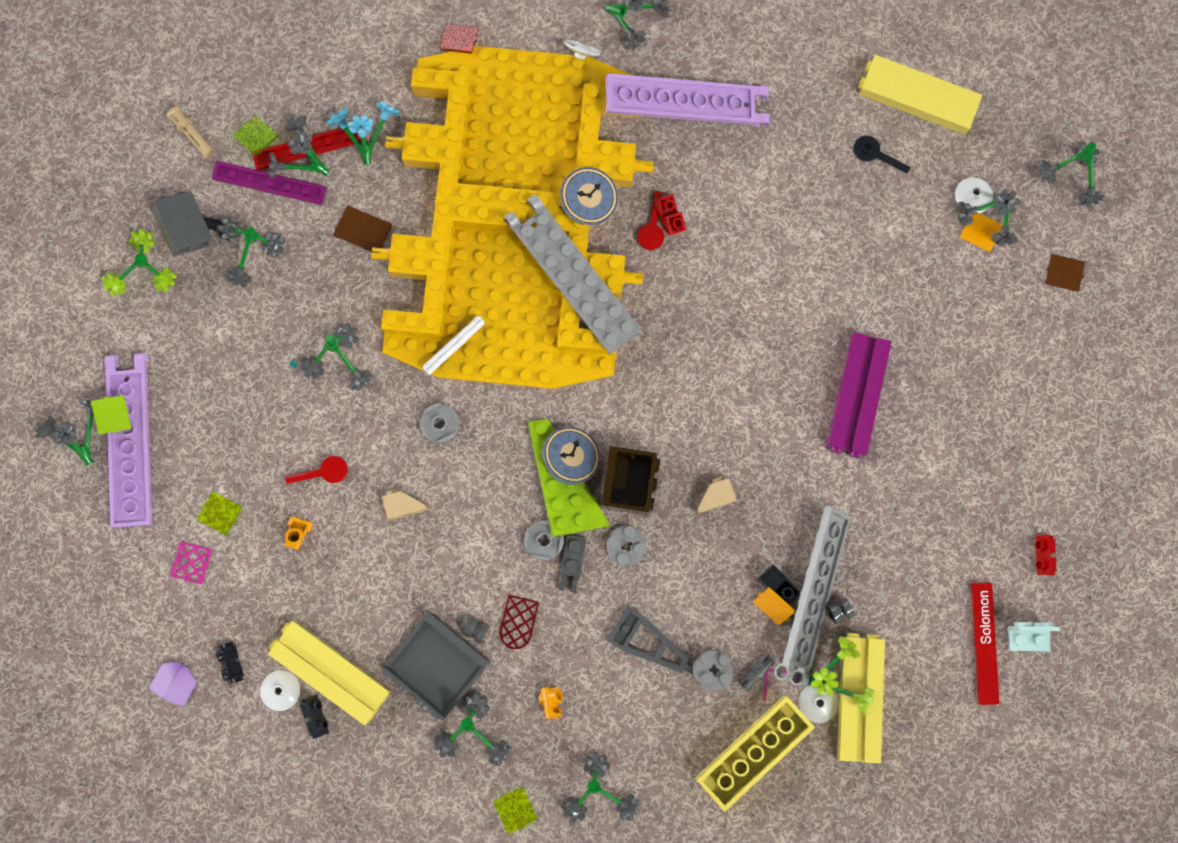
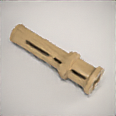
(185, 126)

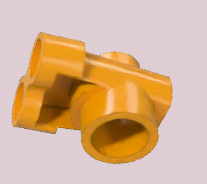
(296, 528)
(550, 698)

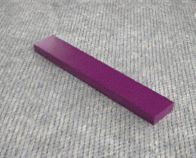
(262, 182)

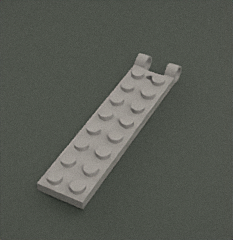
(574, 277)
(814, 597)

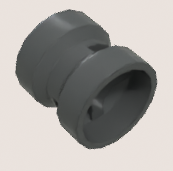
(840, 611)
(475, 630)

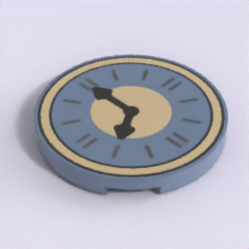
(588, 196)
(571, 455)

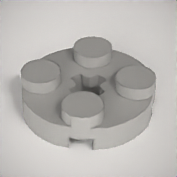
(429, 419)
(627, 534)
(534, 547)
(723, 667)

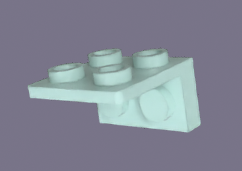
(1029, 638)

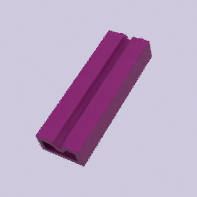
(858, 395)

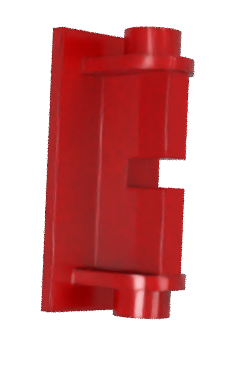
(1045, 547)

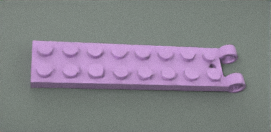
(684, 99)
(130, 448)

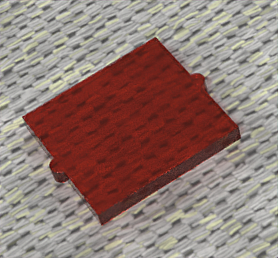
(459, 38)

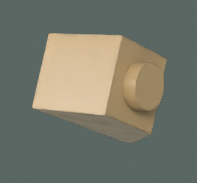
(717, 495)
(401, 505)

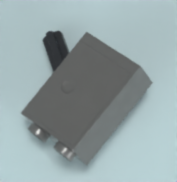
(183, 223)

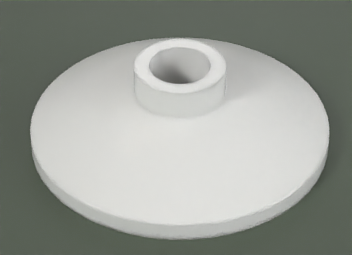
(581, 50)
(965, 193)
(289, 686)
(811, 711)

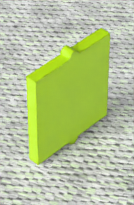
(111, 414)

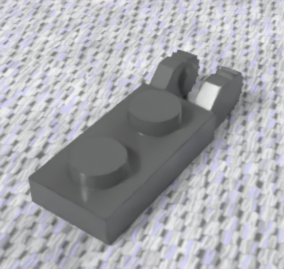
(572, 561)

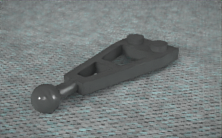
(627, 628)

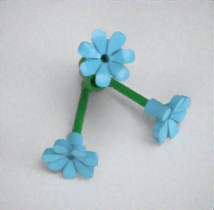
(362, 126)

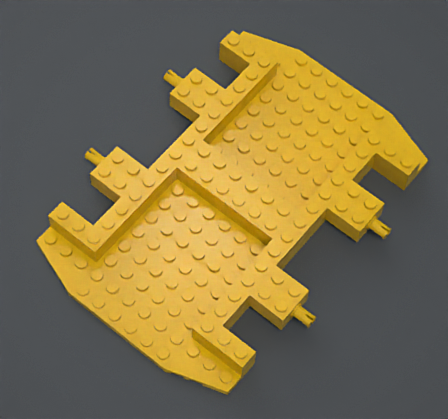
(508, 133)

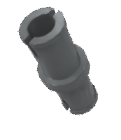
(757, 672)

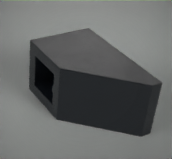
(773, 578)

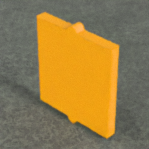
(981, 231)
(774, 606)

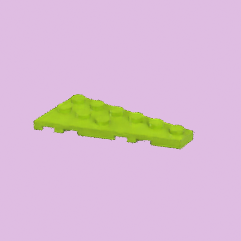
(568, 507)

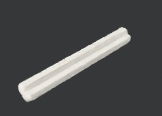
(453, 345)

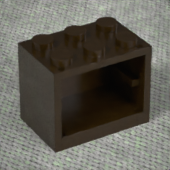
(630, 481)

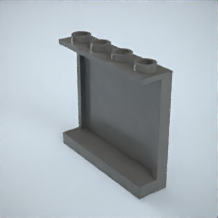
(435, 666)

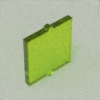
(255, 135)
(219, 513)
(515, 810)

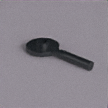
(868, 149)

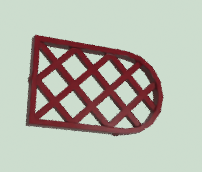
(517, 627)

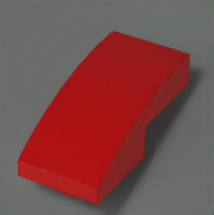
(669, 215)

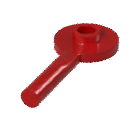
(651, 236)
(333, 470)

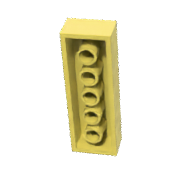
(754, 752)

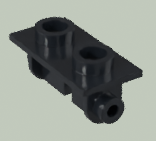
(226, 656)
(318, 724)

